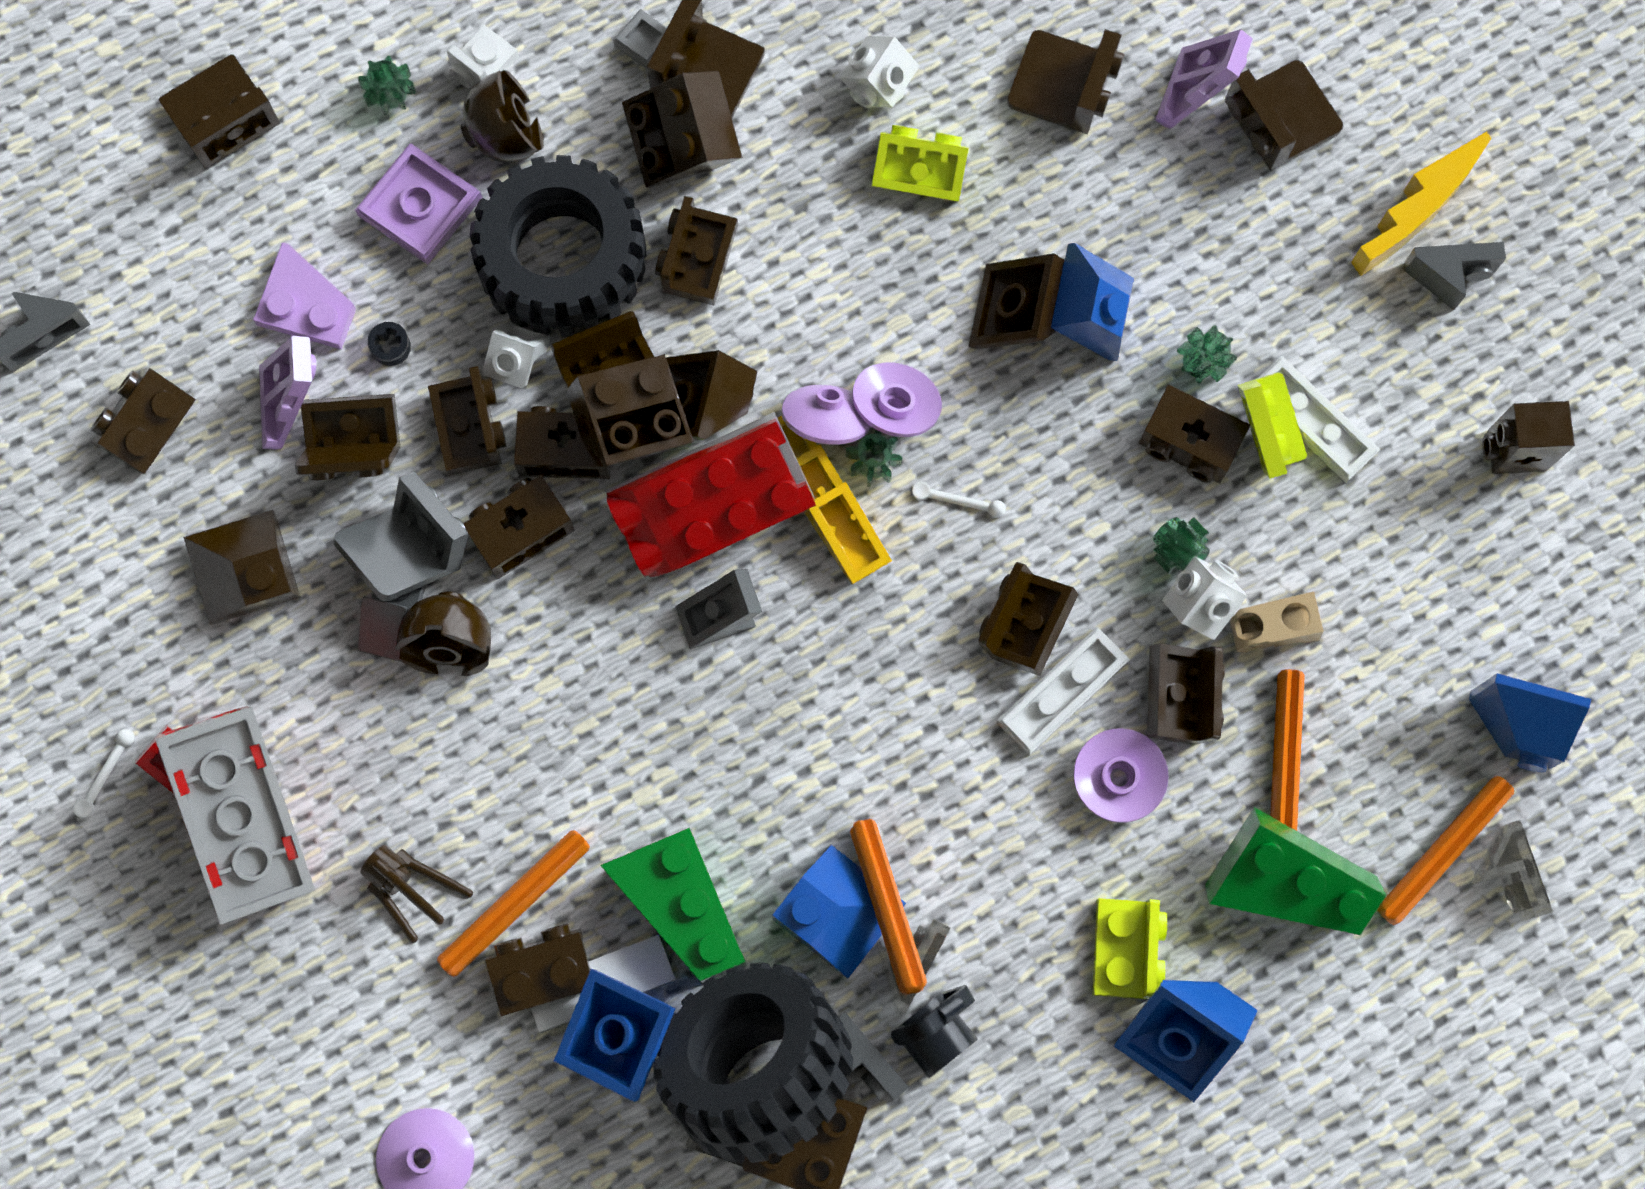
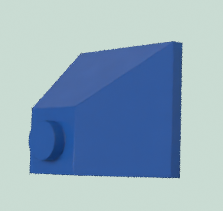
(1092, 302)
(1530, 720)
(832, 912)
(1187, 1033)
(614, 1035)

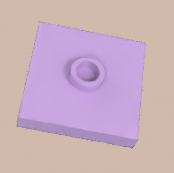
(418, 203)

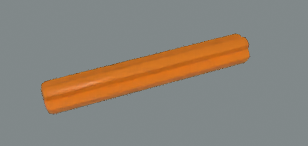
(1287, 747)
(1445, 850)
(513, 903)
(888, 907)

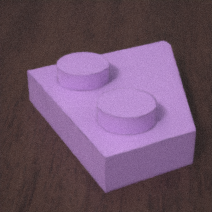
(1202, 73)
(303, 302)
(283, 386)

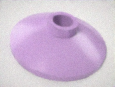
(896, 399)
(824, 415)
(1140, 762)
(439, 1134)

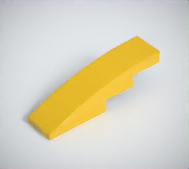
(1426, 196)
(837, 513)

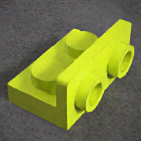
(920, 164)
(1272, 423)
(1128, 948)

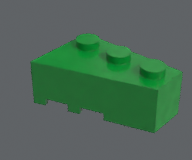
(1292, 879)
(680, 902)

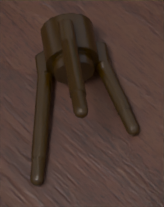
(389, 873)

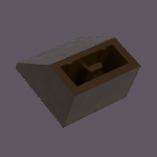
(682, 128)
(629, 411)

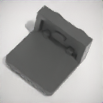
(405, 544)

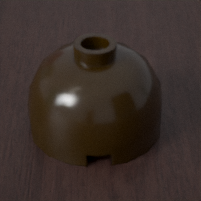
(499, 120)
(444, 632)

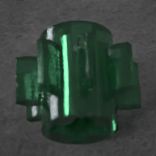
(386, 84)
(1207, 354)
(871, 468)
(1179, 543)

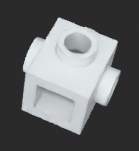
(879, 72)
(1205, 596)

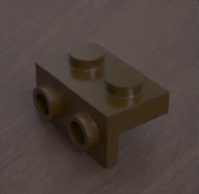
(696, 252)
(601, 347)
(141, 419)
(465, 423)
(1026, 619)
(1185, 694)
(539, 970)

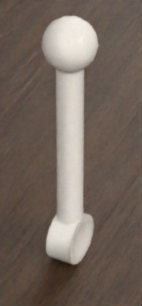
(922, 491)
(84, 807)

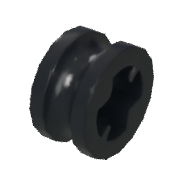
(396, 354)

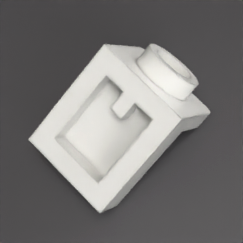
(481, 57)
(513, 353)

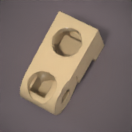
(1277, 623)

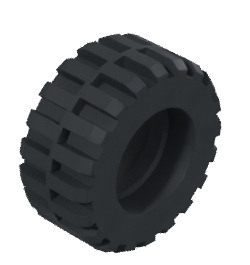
(550, 192)
(781, 1099)

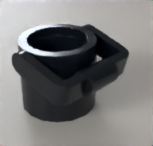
(937, 1031)

